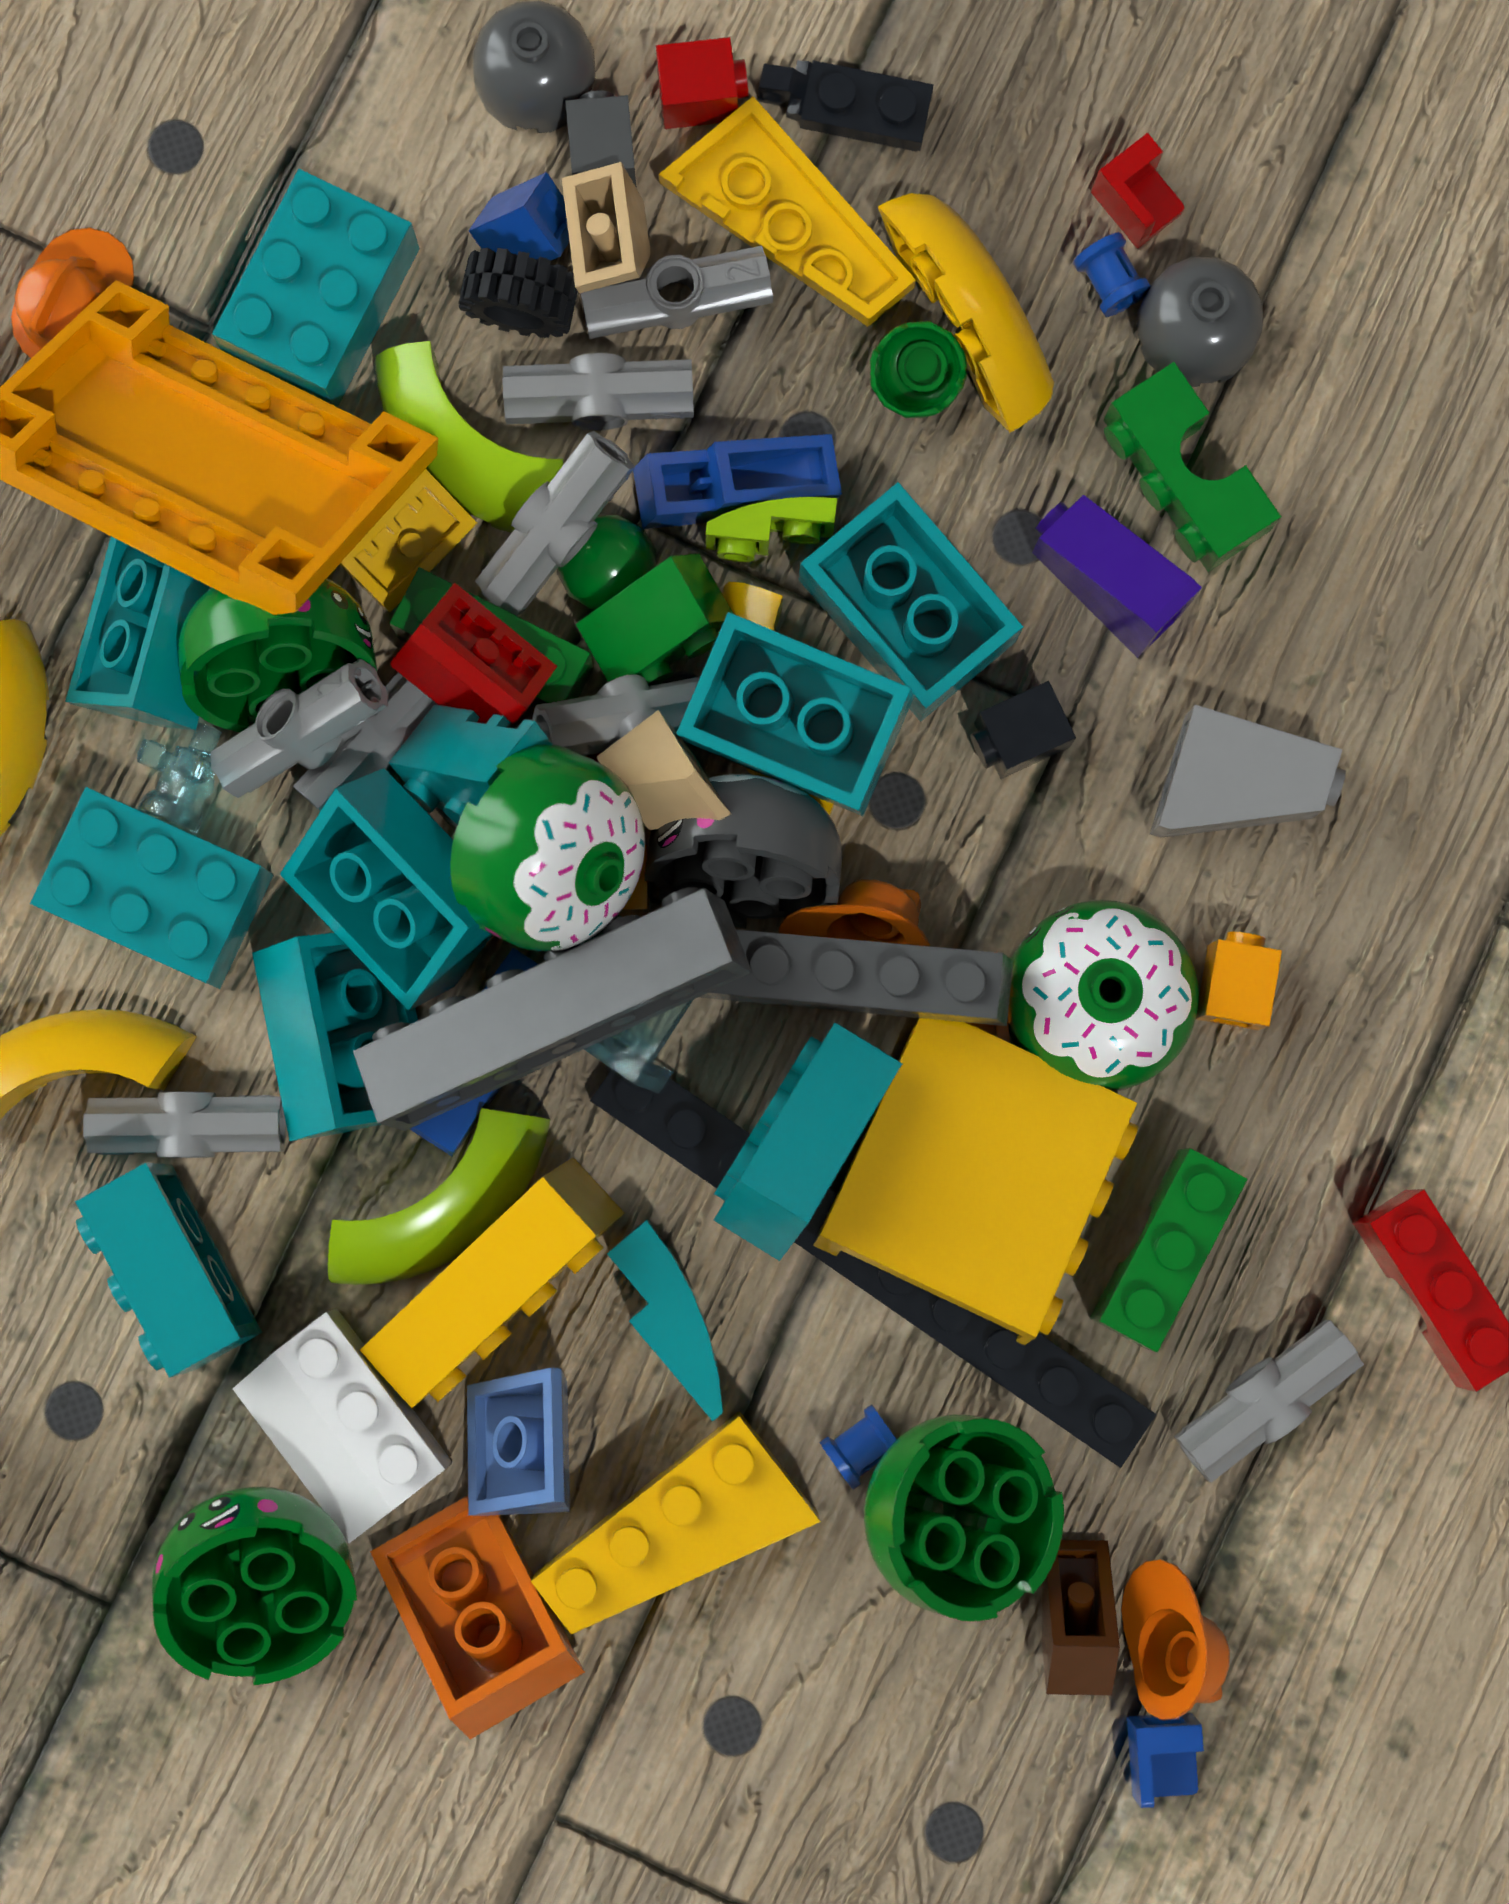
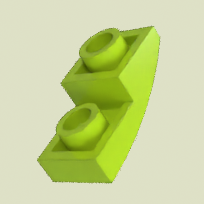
(747, 529)

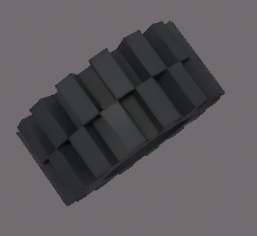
(518, 293)

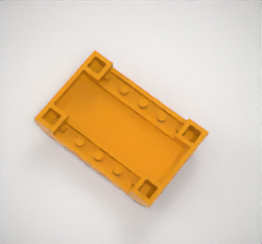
(199, 453)

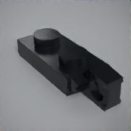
(850, 102)

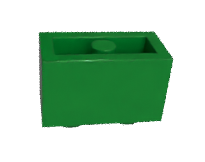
(657, 621)

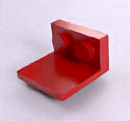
(472, 660)

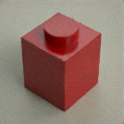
(699, 82)

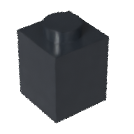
(1022, 731)

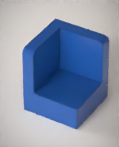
(525, 220)
(1163, 1756)

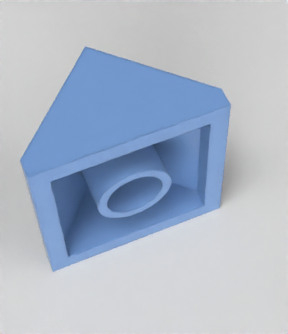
(518, 1444)

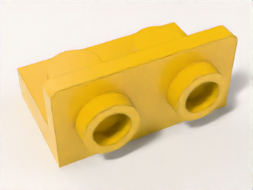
(408, 536)

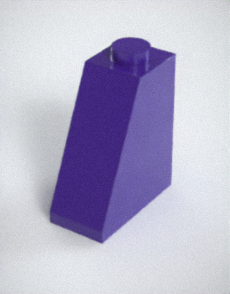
(1114, 572)

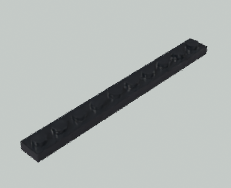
(1033, 1372)

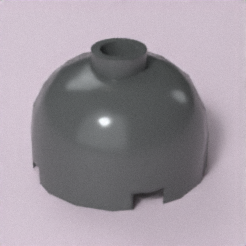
(531, 64)
(1200, 318)

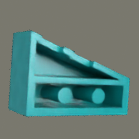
(456, 758)

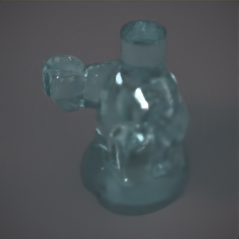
(184, 779)

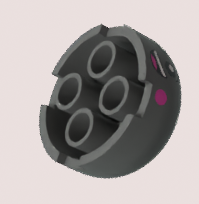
(761, 859)

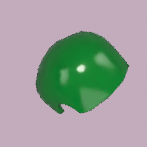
(918, 369)
(608, 561)

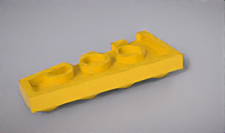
(774, 197)

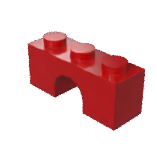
(1430, 1265)

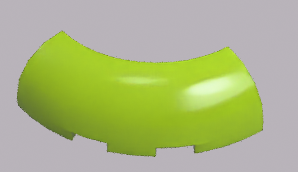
(473, 469)
(452, 1216)

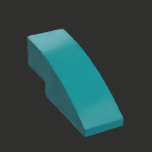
(672, 1318)

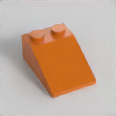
(475, 1616)

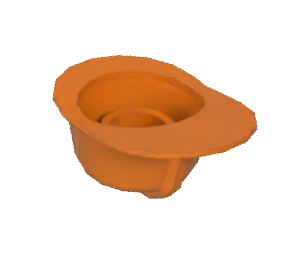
(64, 282)
(863, 912)
(1172, 1647)

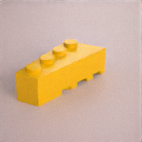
(491, 1282)
(687, 1521)

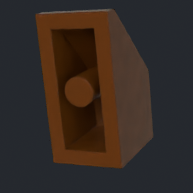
(1080, 1621)

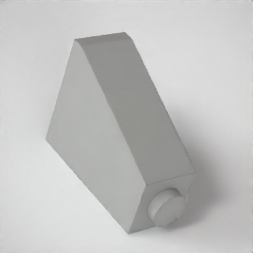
(1243, 776)

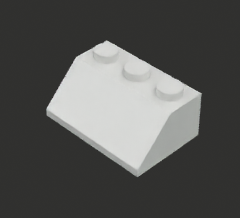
(341, 1425)

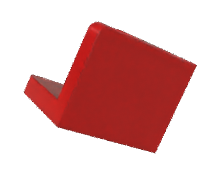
(1136, 192)

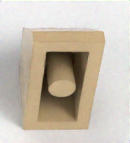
(605, 227)
(663, 774)

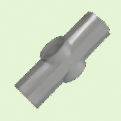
(717, 285)
(598, 391)
(555, 523)
(598, 721)
(299, 728)
(369, 744)
(184, 1125)
(1269, 1400)

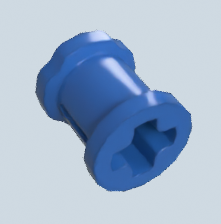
(1112, 274)
(859, 1446)

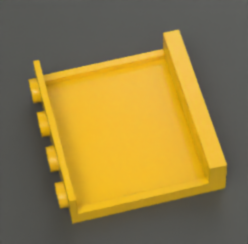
(980, 1175)

